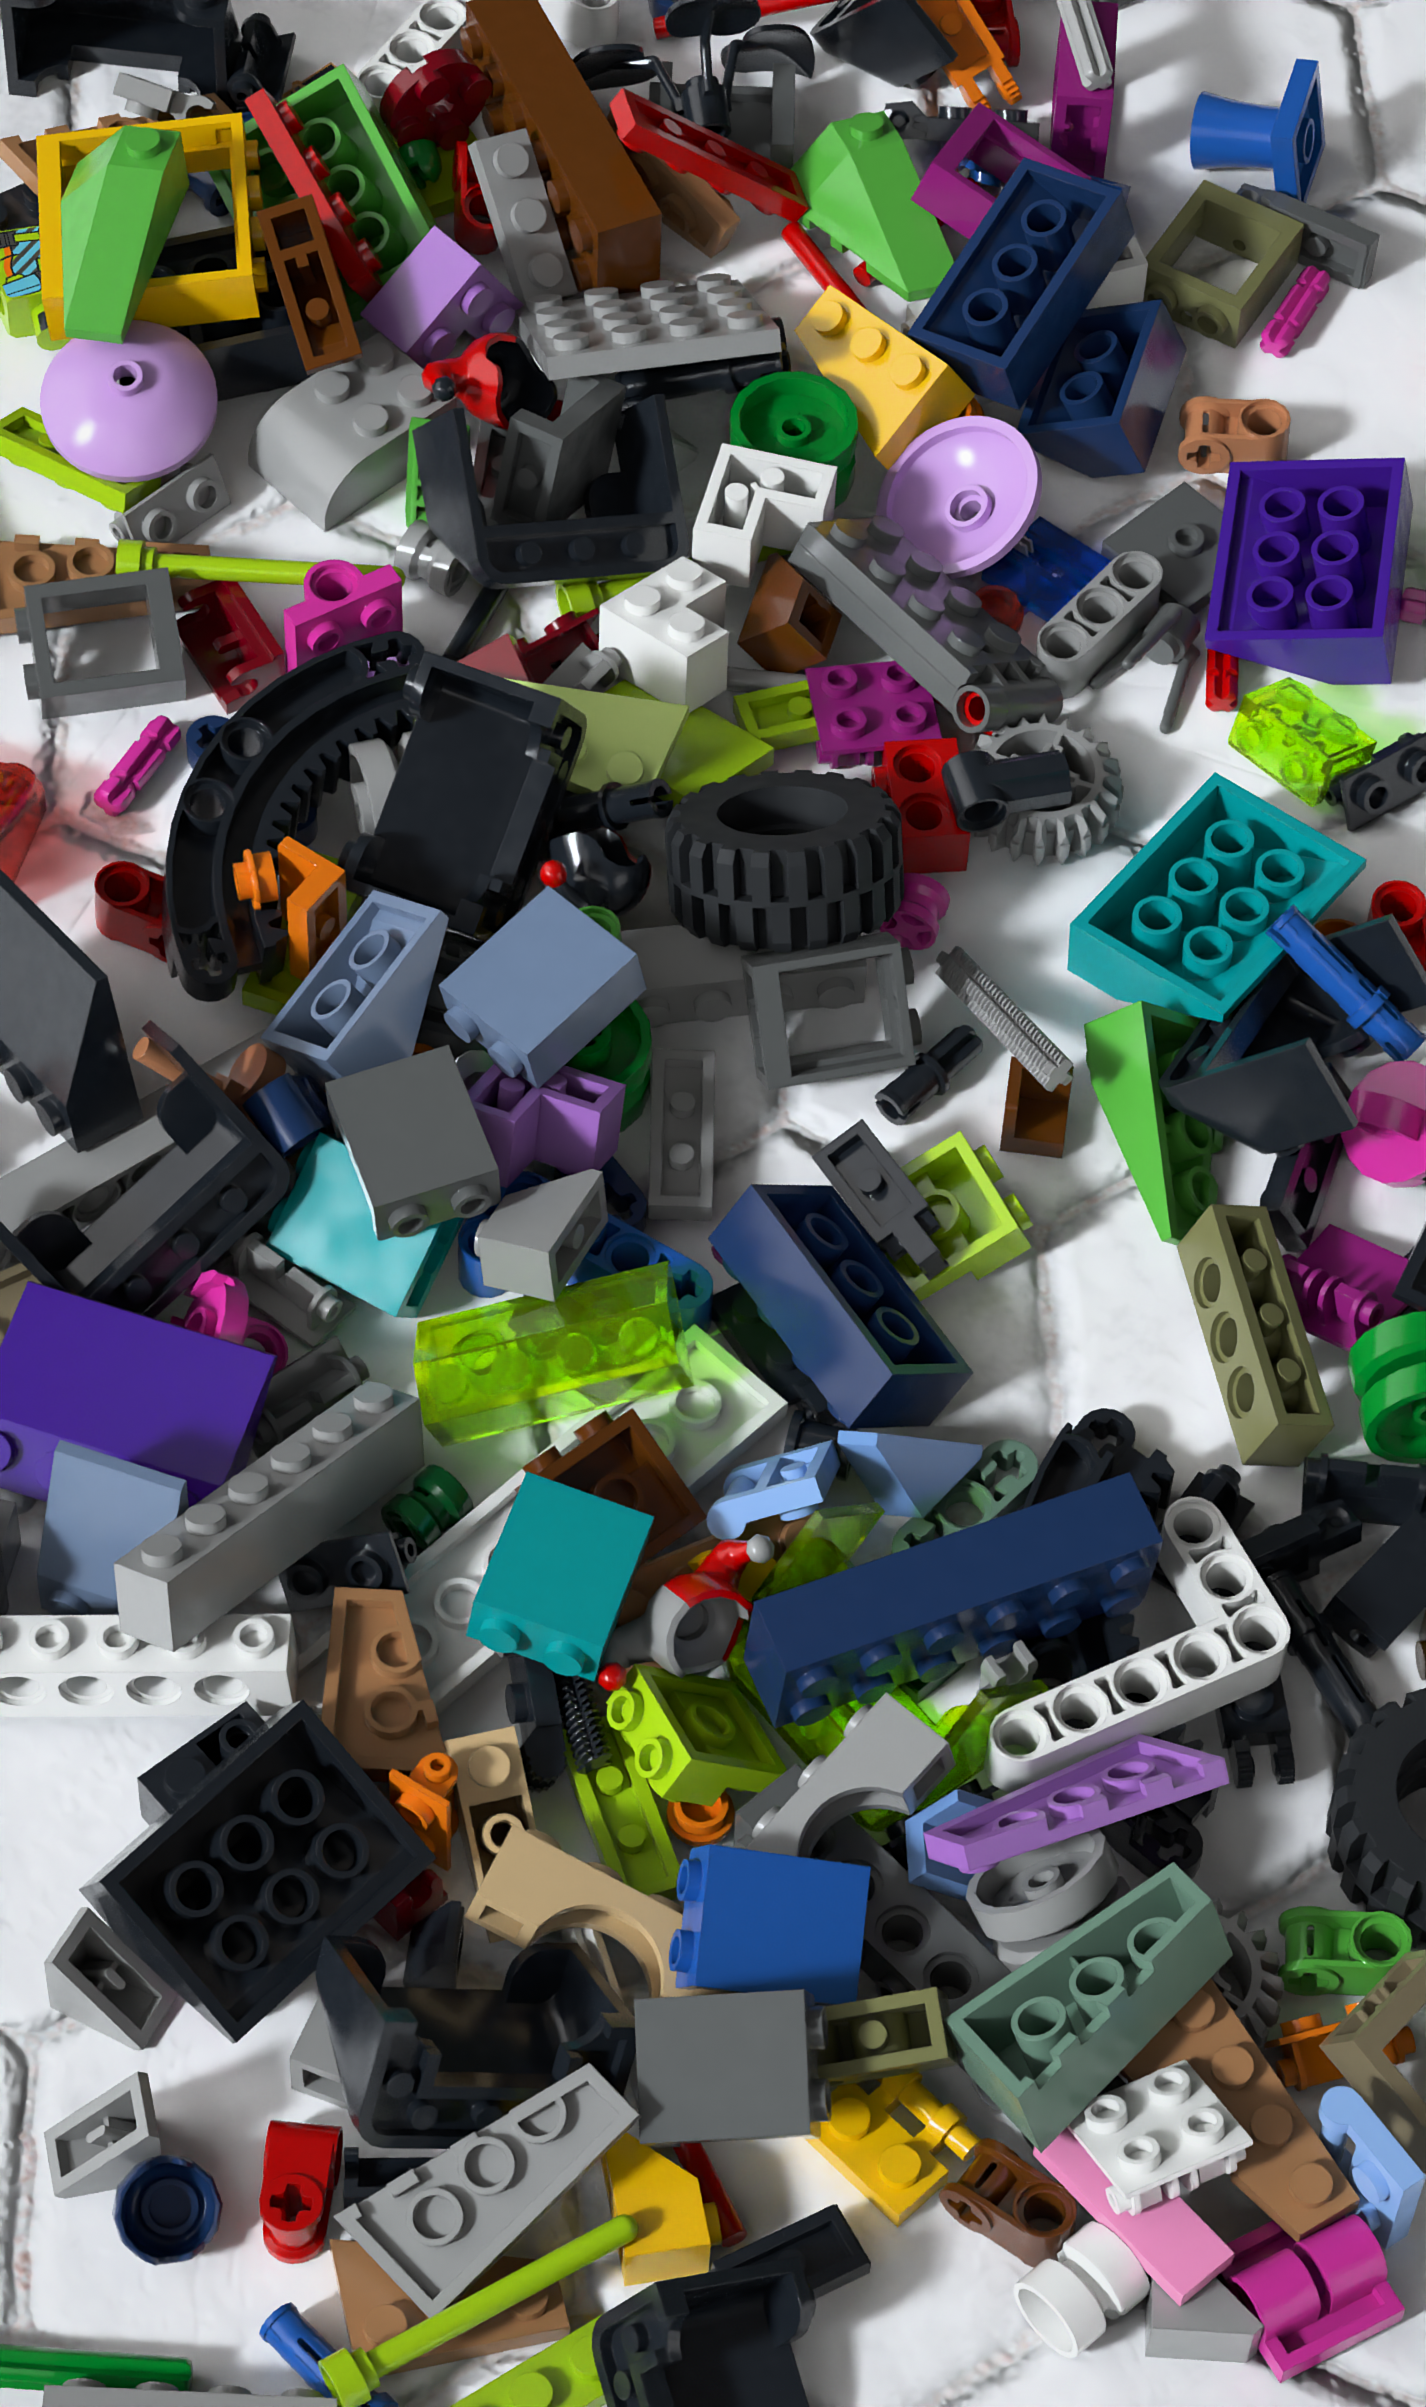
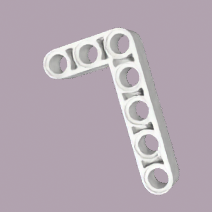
(438, 26)
(1159, 1669)

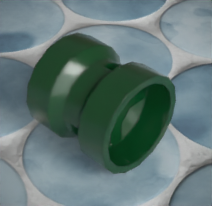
(429, 1508)

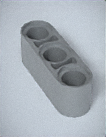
(1099, 621)

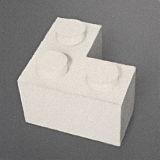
(758, 503)
(671, 633)

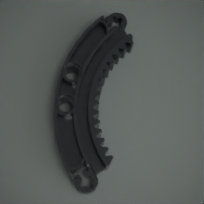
(255, 790)
(1102, 1640)

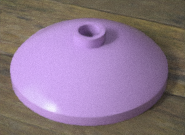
(133, 428)
(952, 475)

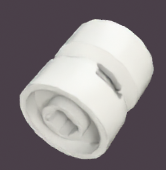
(1090, 2281)

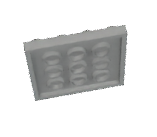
(645, 327)

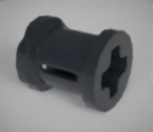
(806, 1432)

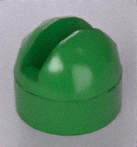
(422, 161)

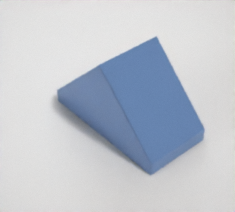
(907, 1472)

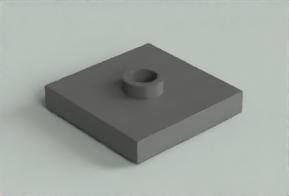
(1183, 537)

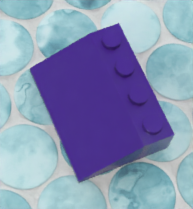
(1313, 567)
(125, 1391)

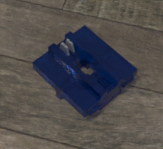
(1034, 559)

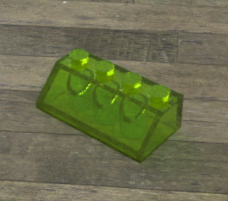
(551, 1359)

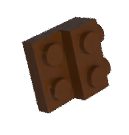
(628, 1468)

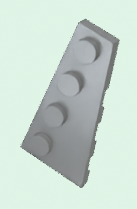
(473, 2202)

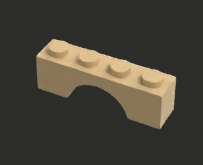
(543, 1890)

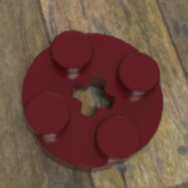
(436, 99)

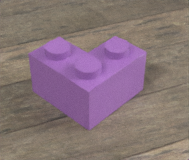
(437, 298)
(563, 1123)

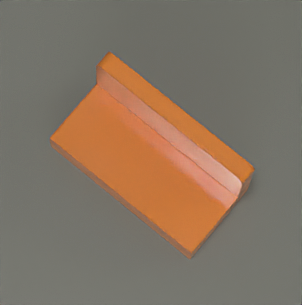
(311, 903)

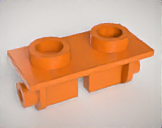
(427, 1803)
(1306, 2062)

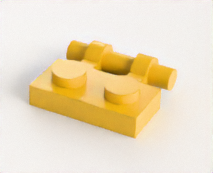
(880, 2155)

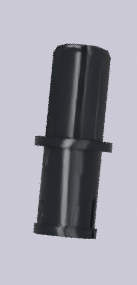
(615, 806)
(929, 1075)

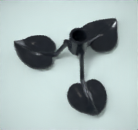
(704, 98)

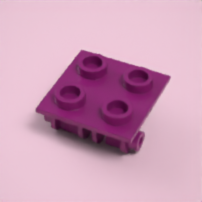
(864, 707)
(1344, 1286)

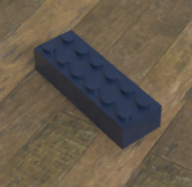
(952, 1601)

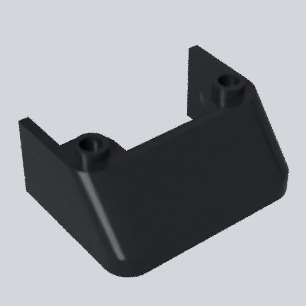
(884, 39)
(629, 525)
(1265, 1067)
(175, 1215)

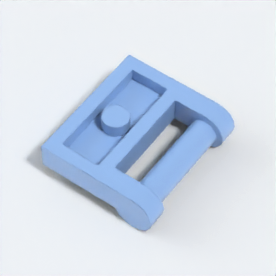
(775, 1485)
(1379, 2168)

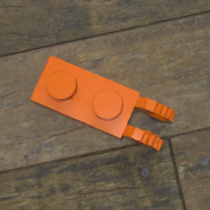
(975, 50)

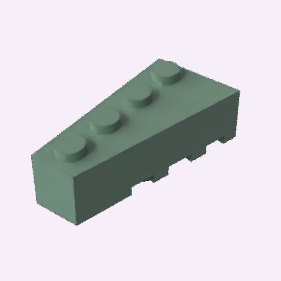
(1089, 2003)

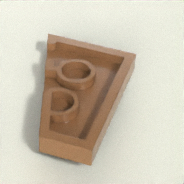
(686, 202)
(377, 1685)
(380, 2310)

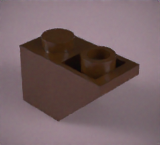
(787, 621)

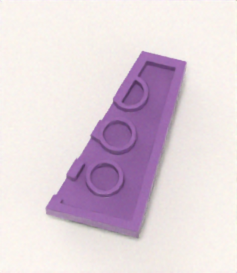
(1075, 1800)

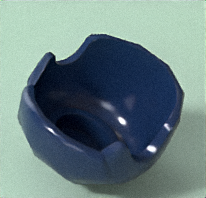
(167, 2209)

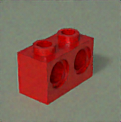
(915, 784)

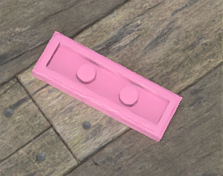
(1164, 2237)

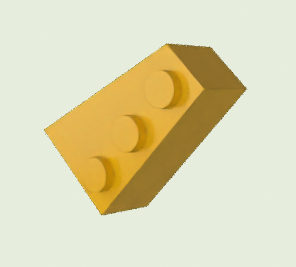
(887, 376)

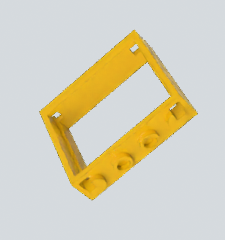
(178, 300)

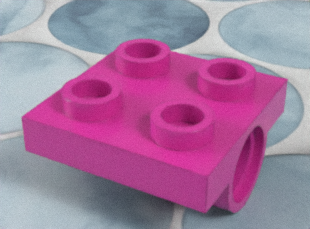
(341, 609)
(1312, 2292)

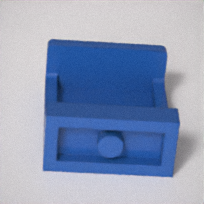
(769, 1924)

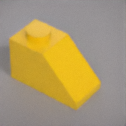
(669, 2211)

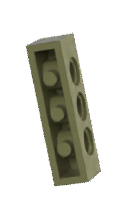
(1255, 1336)
(887, 2037)

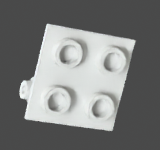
(1159, 2132)

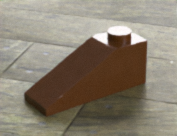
(310, 284)

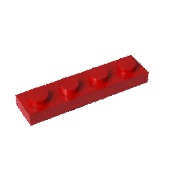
(708, 156)
(306, 174)

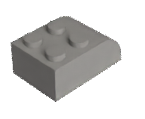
(344, 432)

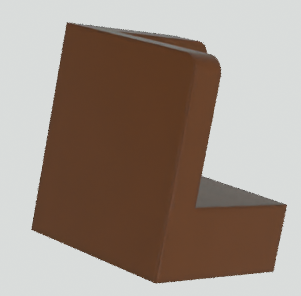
(1033, 1116)

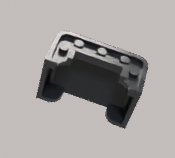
(167, 35)
(469, 796)
(451, 2061)
(708, 2340)

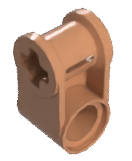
(1235, 433)

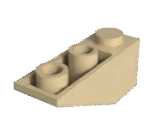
(489, 1797)

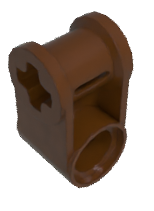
(1003, 2195)

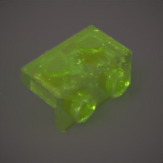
(1298, 738)

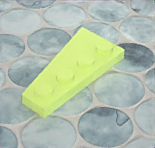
(624, 736)

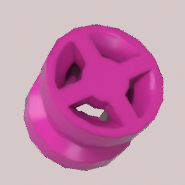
(918, 915)

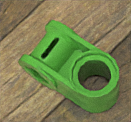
(1338, 1949)

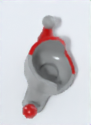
(689, 1618)

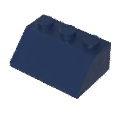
(1106, 390)

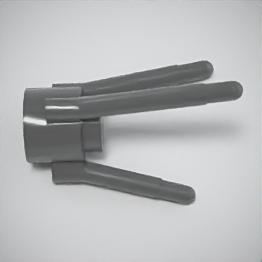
(1164, 641)

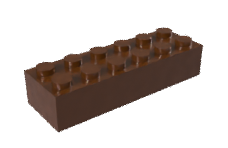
(592, 186)

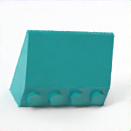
(1196, 902)

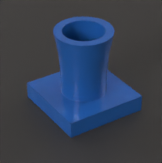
(1265, 136)

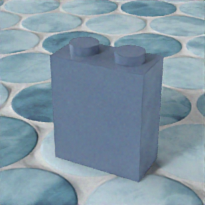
(541, 988)

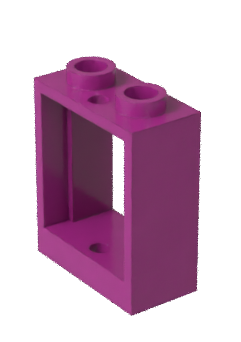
(1078, 115)
(994, 147)

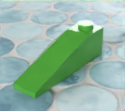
(860, 195)
(116, 227)
(1161, 1145)

